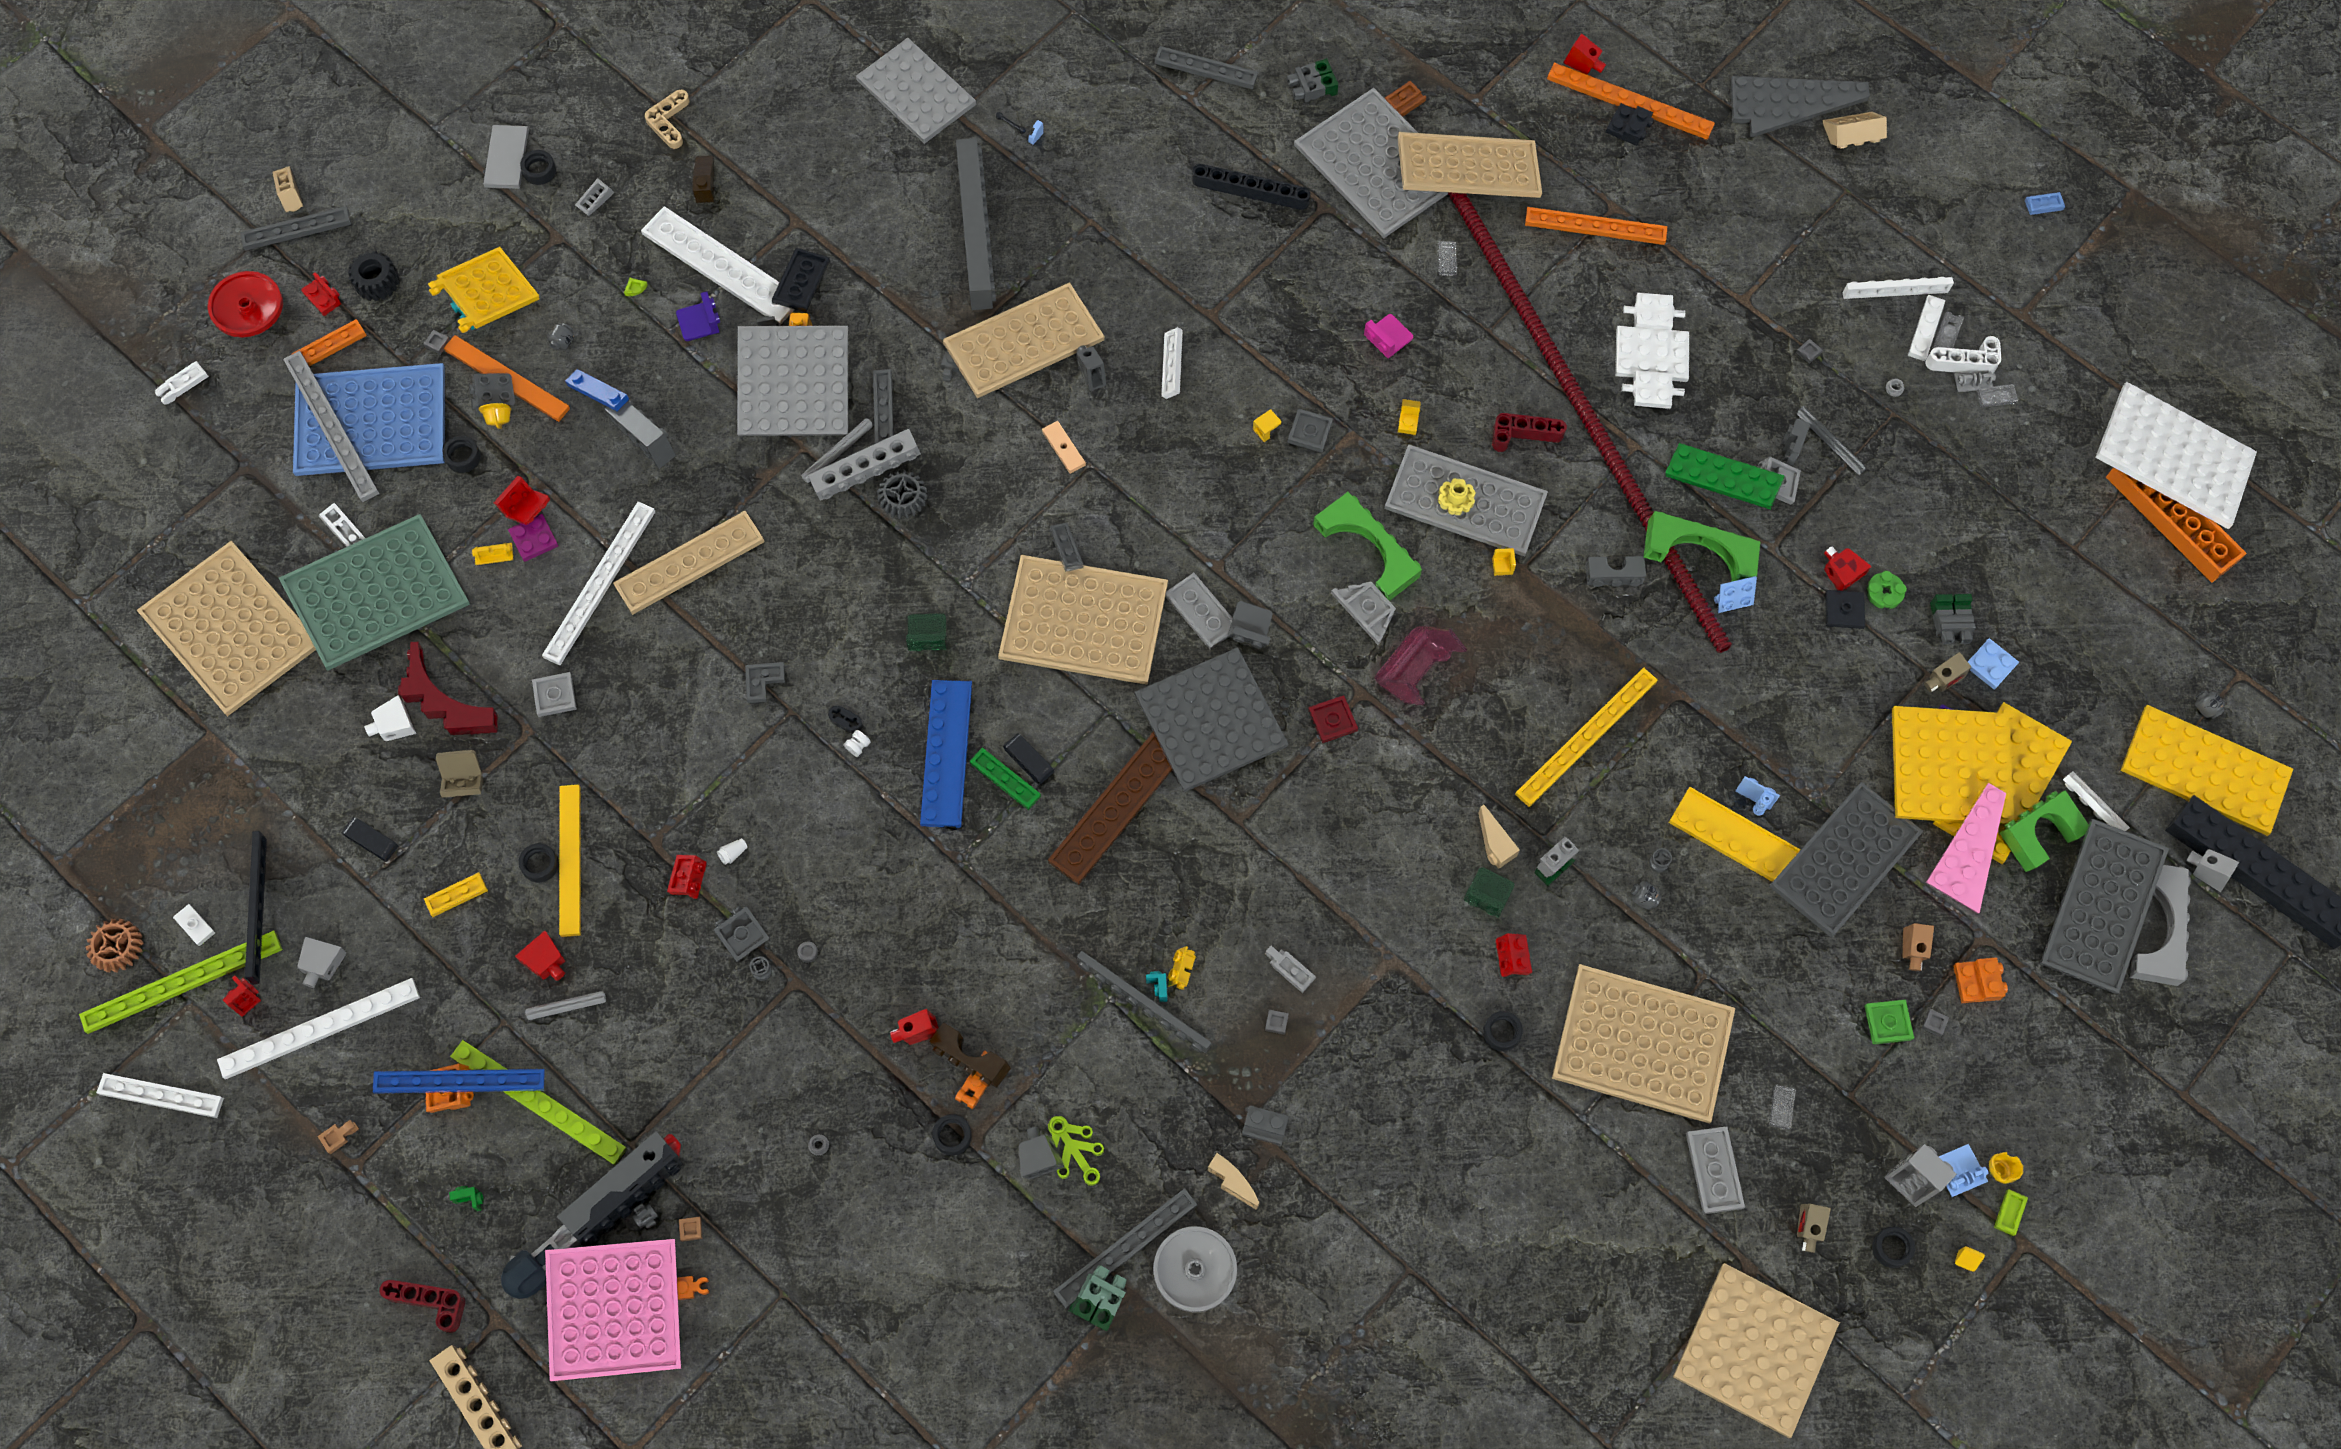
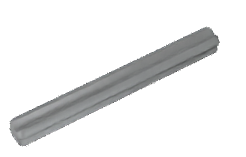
(839, 448)

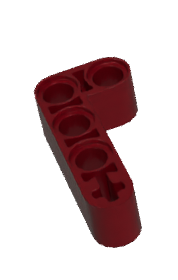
(1555, 433)
(422, 1299)

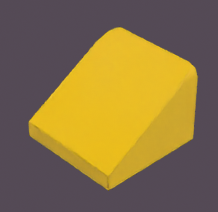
(1969, 1258)

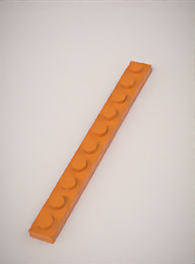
(1616, 95)

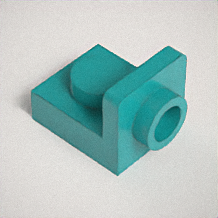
(1161, 987)

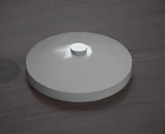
(1195, 1269)

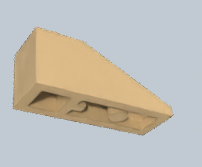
(287, 189)
(1497, 842)

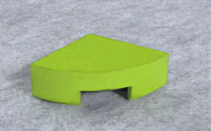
(635, 287)

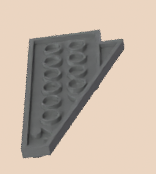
(1782, 102)

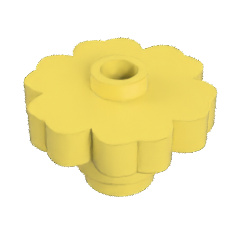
(1456, 496)

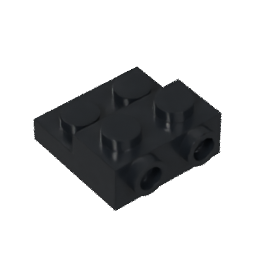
(1630, 124)

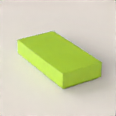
(2011, 1212)

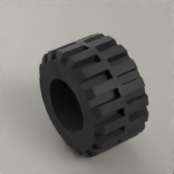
(368, 265)

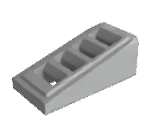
(594, 189)

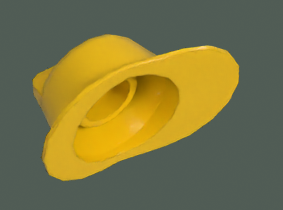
(496, 414)

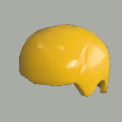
(2005, 1168)

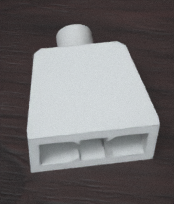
(391, 721)

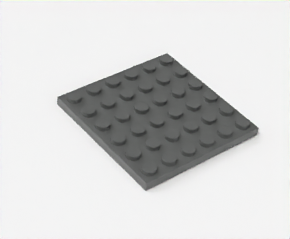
(1211, 719)

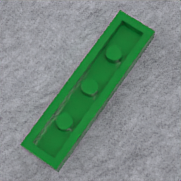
(1005, 778)

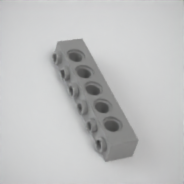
(855, 462)

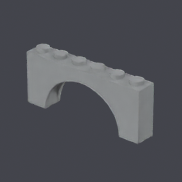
(2169, 962)

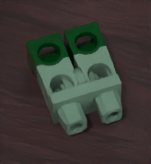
(1099, 1299)

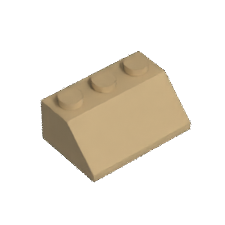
(1856, 129)

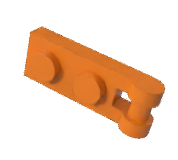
(974, 1085)

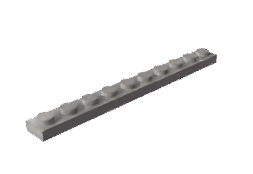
(331, 426)

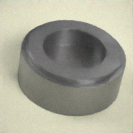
(807, 952)

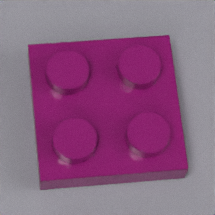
(533, 538)

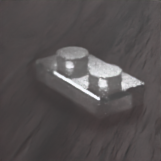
(1997, 395)

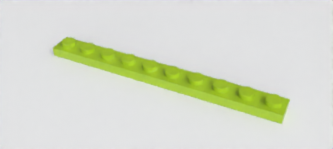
(174, 985)
(547, 1108)

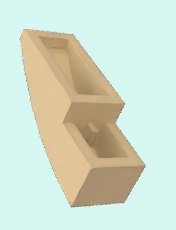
(1234, 1181)

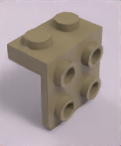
(459, 773)

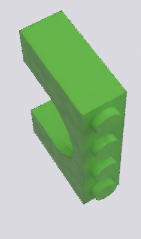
(2021, 833)

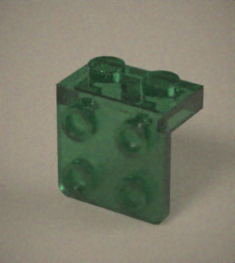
(926, 632)
(1489, 892)

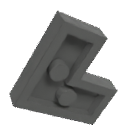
(758, 676)

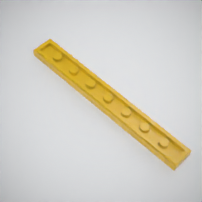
(570, 861)

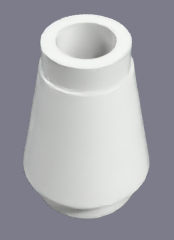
(731, 851)

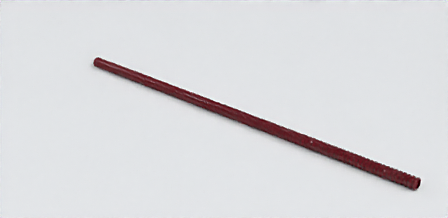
(1586, 413)

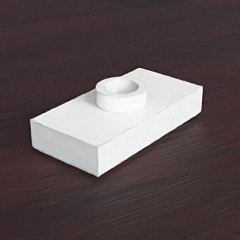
(194, 925)

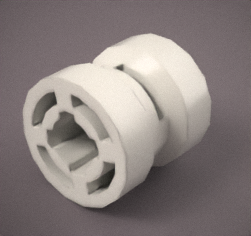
(857, 743)

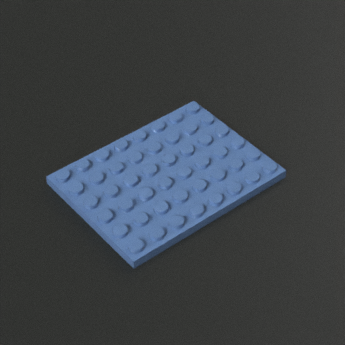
(387, 413)

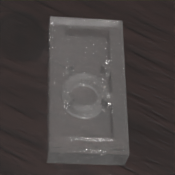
(1447, 258)
(1782, 1107)

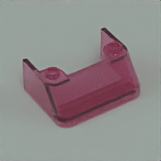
(1414, 659)

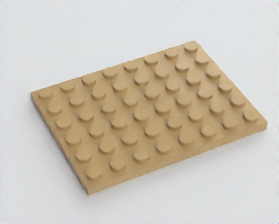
(1083, 620)
(228, 628)
(1644, 1043)

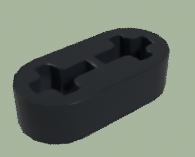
(847, 716)

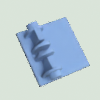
(1736, 594)
(1763, 796)
(1967, 1168)

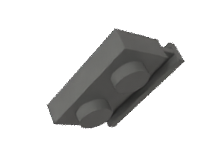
(1265, 1125)

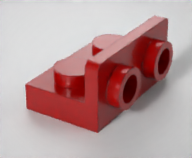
(321, 295)
(687, 876)
(242, 997)

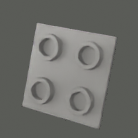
(1973, 381)

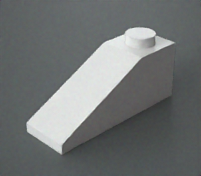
(341, 525)

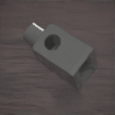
(1088, 360)
(1038, 1155)

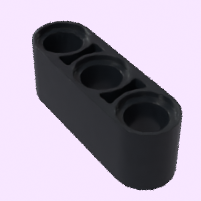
(1028, 759)
(370, 839)

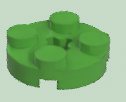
(1890, 581)

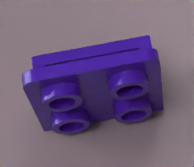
(698, 319)

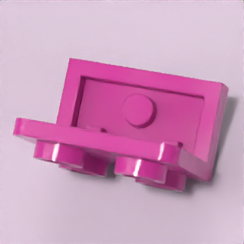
(1388, 335)

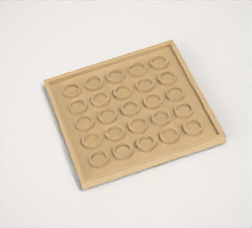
(1756, 1350)

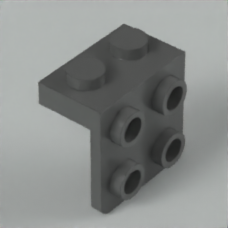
(491, 389)
(1250, 624)

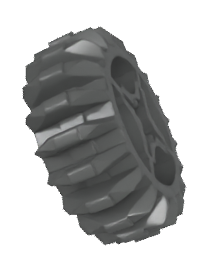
(910, 500)

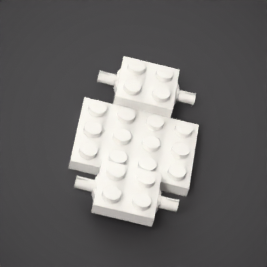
(1652, 351)

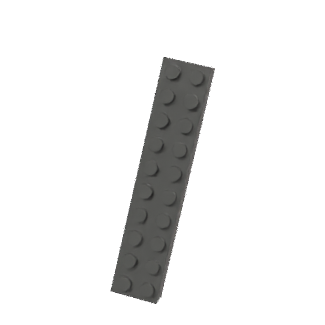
(975, 224)

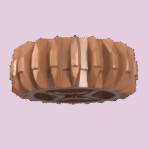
(129, 937)

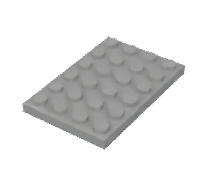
(916, 90)

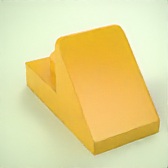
(1409, 416)

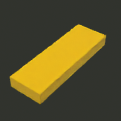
(455, 894)

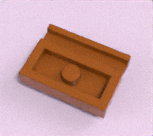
(1405, 98)

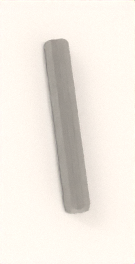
(565, 1005)

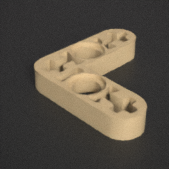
(661, 119)

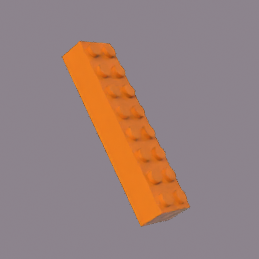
(2191, 533)

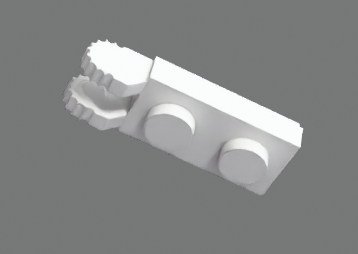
(181, 382)

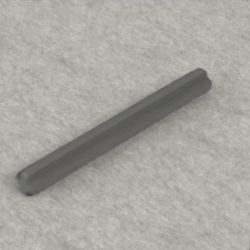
(1831, 440)

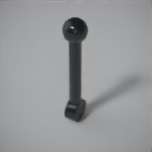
(999, 116)

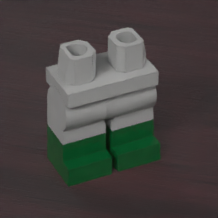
(1556, 861)

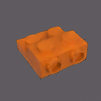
(1980, 980)
(448, 1100)

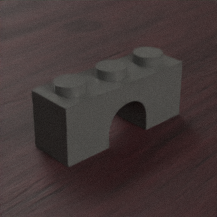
(1600, 573)

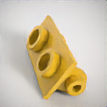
(493, 553)
(1183, 959)

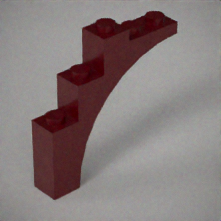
(458, 717)

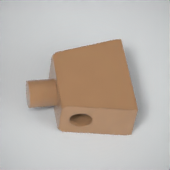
(1917, 944)

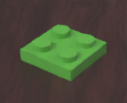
(1889, 1022)

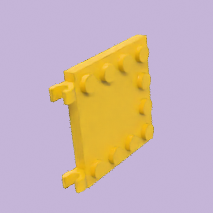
(485, 288)

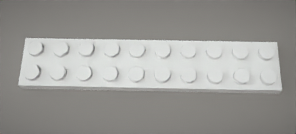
(716, 262)

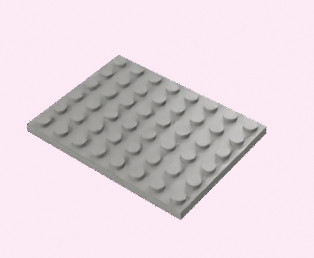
(1362, 161)

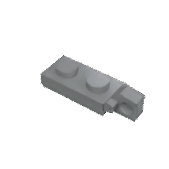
(1290, 968)

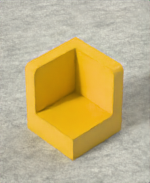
(1265, 424)
(1504, 561)

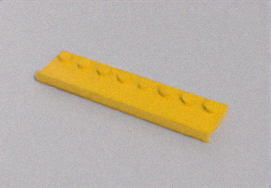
(1733, 835)

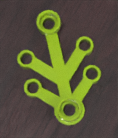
(1073, 1147)

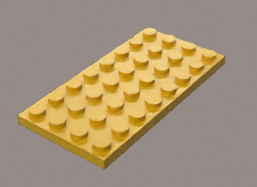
(2034, 759)
(2202, 764)

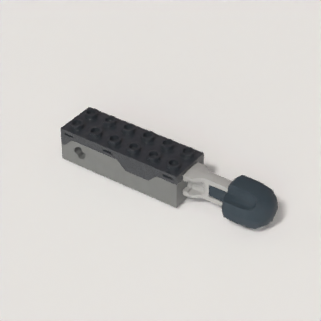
(598, 1210)

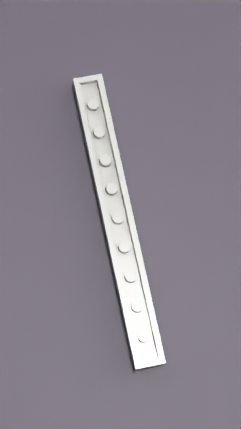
(598, 583)
(318, 1028)

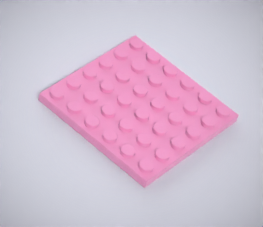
(612, 1309)

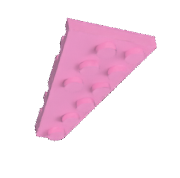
(1967, 860)

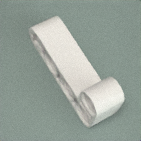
(1966, 361)

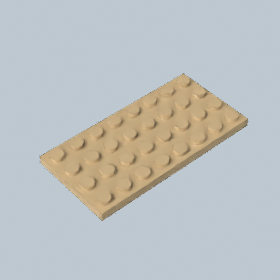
(1469, 165)
(1023, 340)

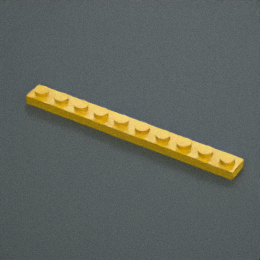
(1586, 737)

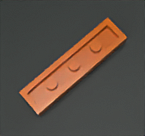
(332, 342)

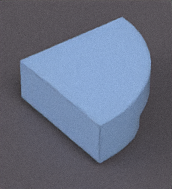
(1037, 133)

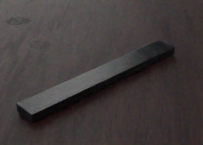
(256, 908)

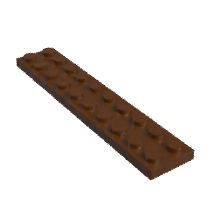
(1112, 811)

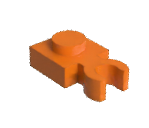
(687, 1287)

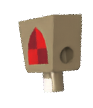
(1948, 673)
(1815, 1217)

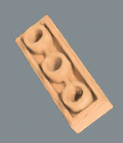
(1059, 439)

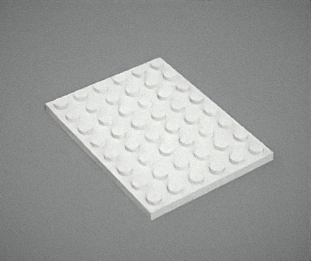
(2176, 455)

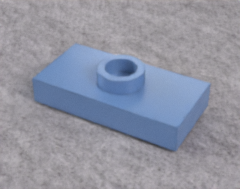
(2044, 203)

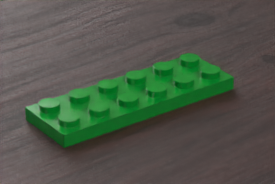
(1724, 476)

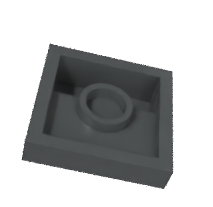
(1794, 440)
(740, 932)

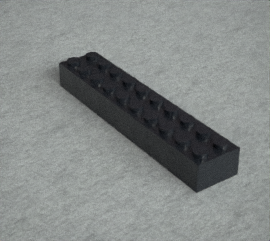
(2261, 869)

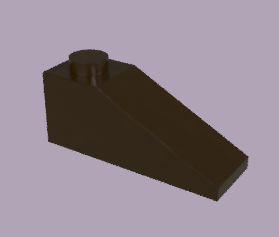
(703, 179)

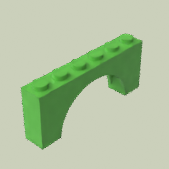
(1349, 516)
(1738, 552)

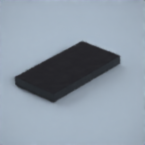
(800, 280)

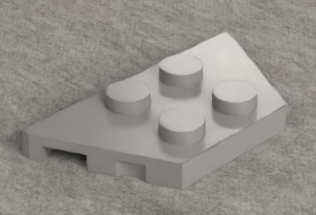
(1367, 607)

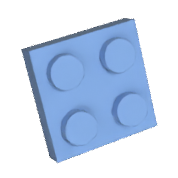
(1992, 663)

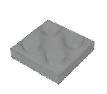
(554, 694)

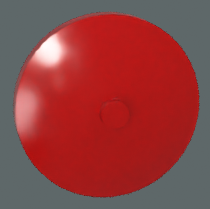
(245, 304)

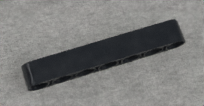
(1238, 184)

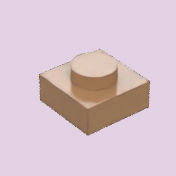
(690, 1229)

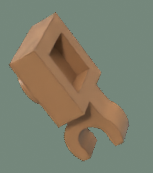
(336, 1137)

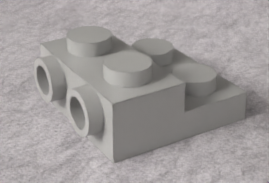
(1791, 478)

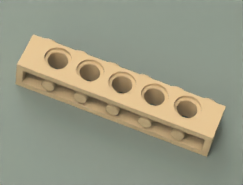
(443, 1364)

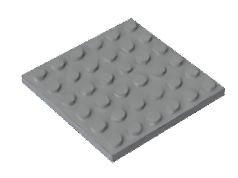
(792, 380)

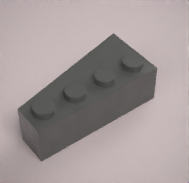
(642, 433)

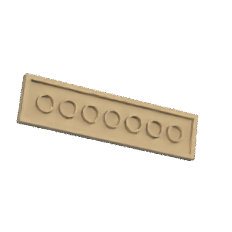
(688, 562)

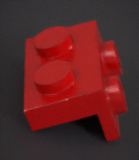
(1513, 954)

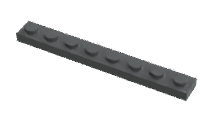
(1149, 1007)
(1129, 1244)

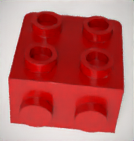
(521, 502)

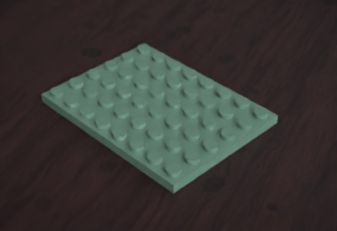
(373, 591)

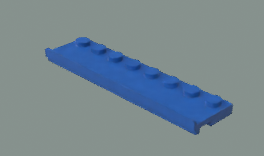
(946, 753)

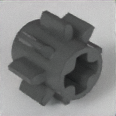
(644, 1216)

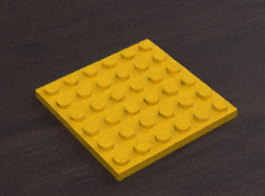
(1948, 760)

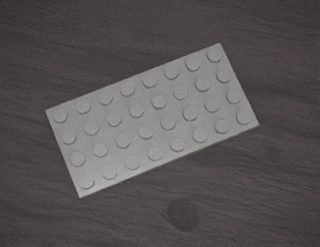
(1502, 511)

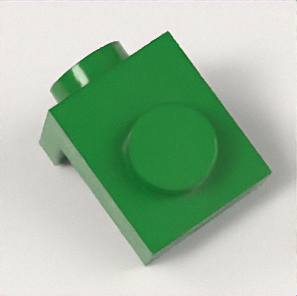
(465, 1194)

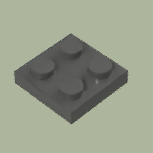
(1310, 430)

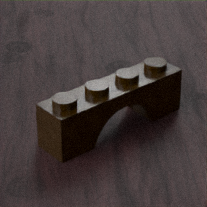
(988, 1067)

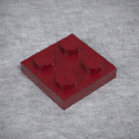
(1333, 719)

